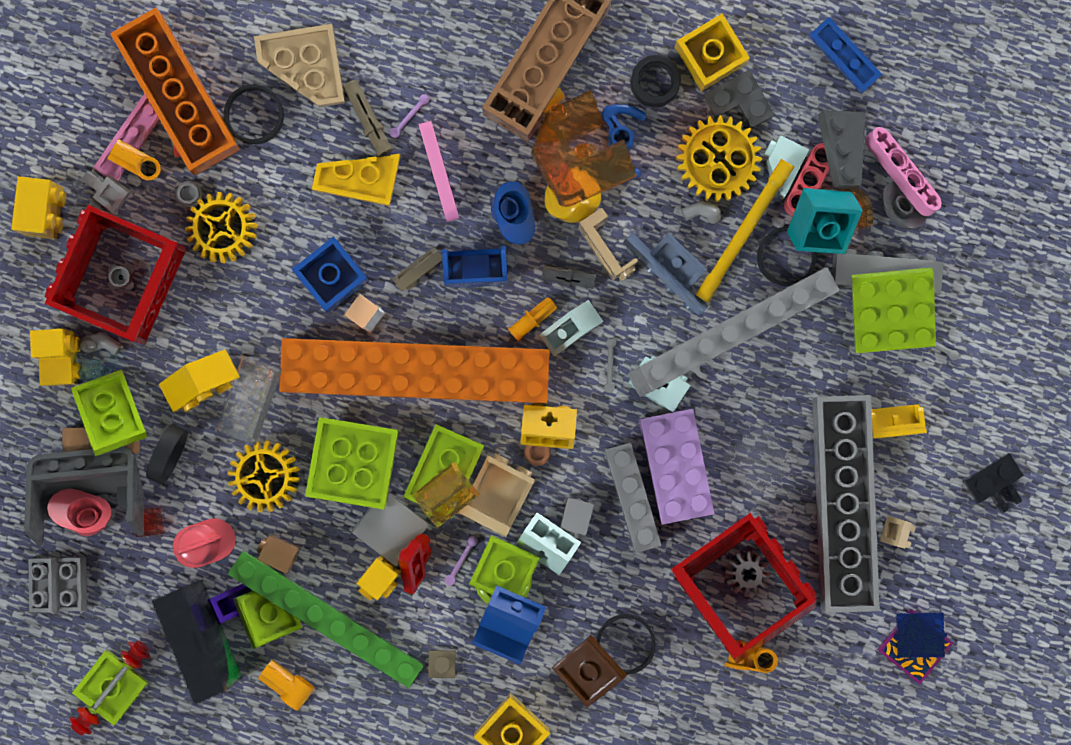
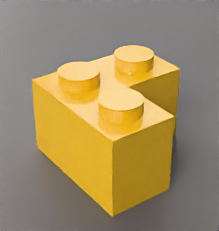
(56, 356)
(199, 380)

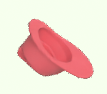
(79, 511)
(204, 543)

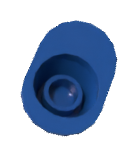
(514, 212)

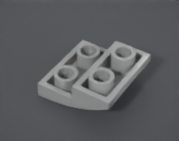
(389, 529)
(57, 584)

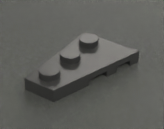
(844, 146)

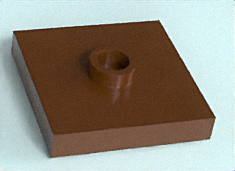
(589, 671)

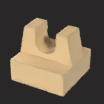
(897, 532)

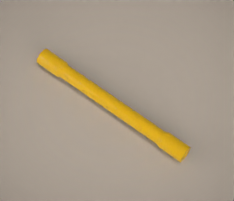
(774, 183)

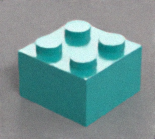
(824, 221)

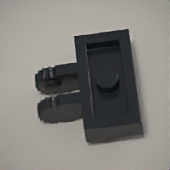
(994, 478)

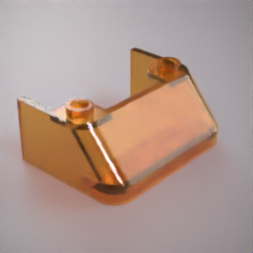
(579, 171)

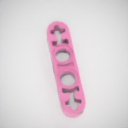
(905, 169)
(439, 171)

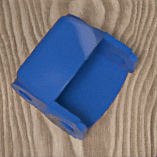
(474, 268)

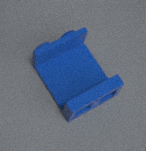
(508, 625)

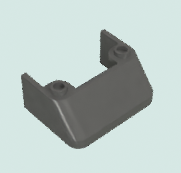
(83, 471)

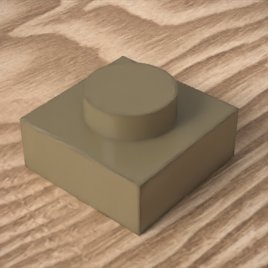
(442, 664)

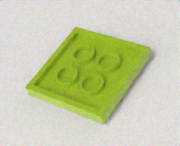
(893, 310)
(352, 463)

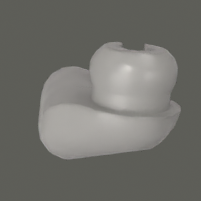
(704, 209)
(100, 341)

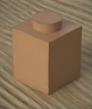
(278, 553)

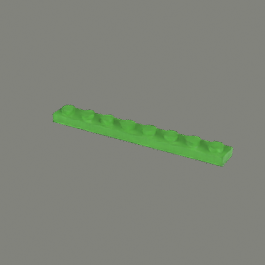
(325, 619)

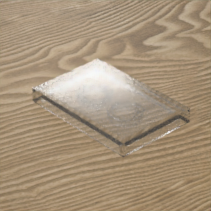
(249, 400)

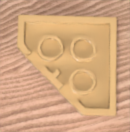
(305, 62)

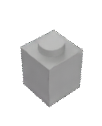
(576, 517)

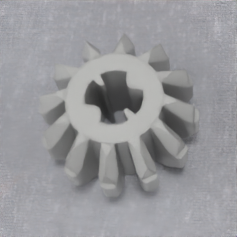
(747, 564)

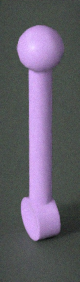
(395, 132)
(450, 579)

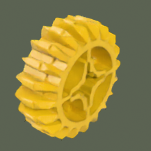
(228, 217)
(261, 464)

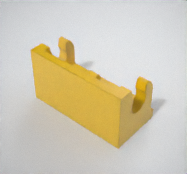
(898, 421)

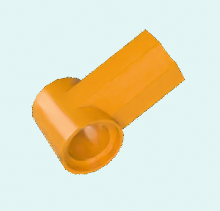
(132, 159)
(292, 688)

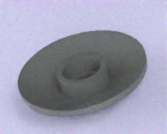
(899, 208)

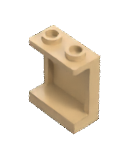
(501, 494)

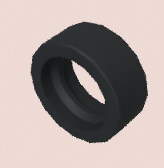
(669, 66)

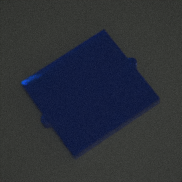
(920, 635)

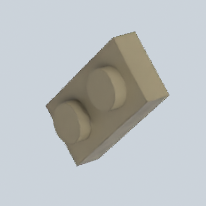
(410, 275)

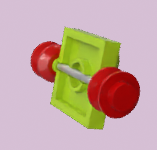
(110, 687)

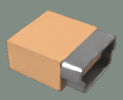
(365, 313)

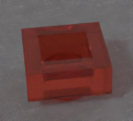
(153, 522)

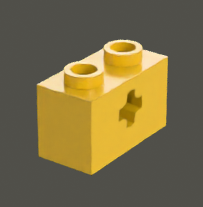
(558, 435)

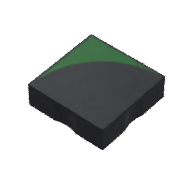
(197, 641)

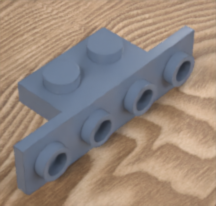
(673, 266)

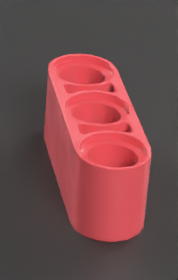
(812, 167)

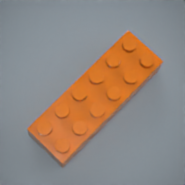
(175, 91)

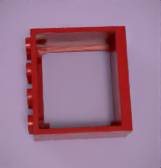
(74, 265)
(748, 529)

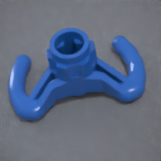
(621, 132)

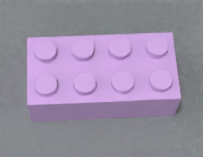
(676, 466)

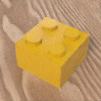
(711, 52)
(38, 208)
(512, 725)

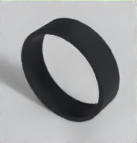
(241, 90)
(767, 275)
(166, 454)
(622, 616)

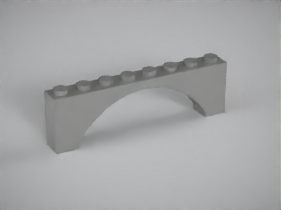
(733, 332)

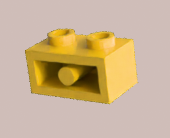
(378, 579)

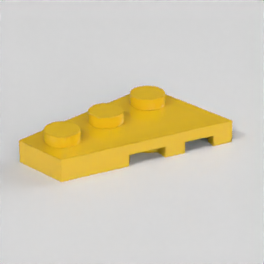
(359, 179)

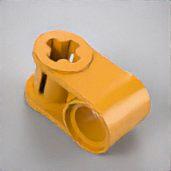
(751, 661)

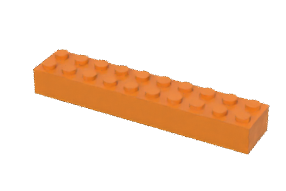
(414, 371)

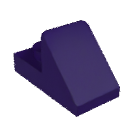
(223, 603)

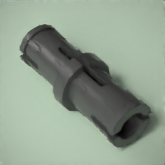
(568, 276)

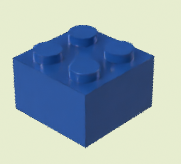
(330, 275)

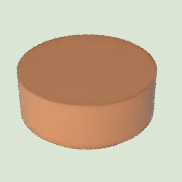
(537, 454)

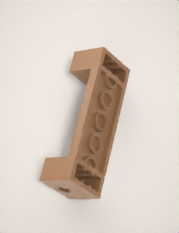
(542, 63)

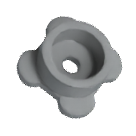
(114, 273)

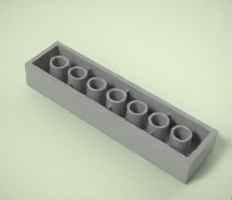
(845, 504)

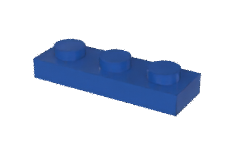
(845, 55)

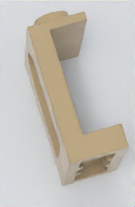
(588, 230)

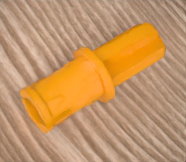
(532, 318)

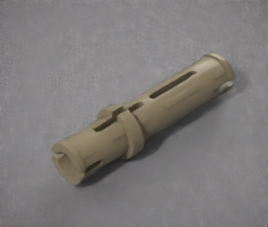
(372, 128)

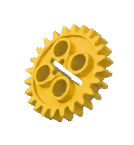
(701, 174)

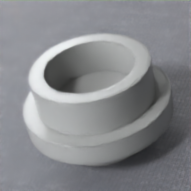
(189, 193)

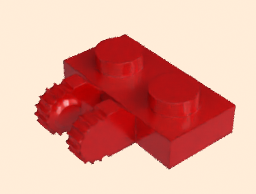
(413, 562)

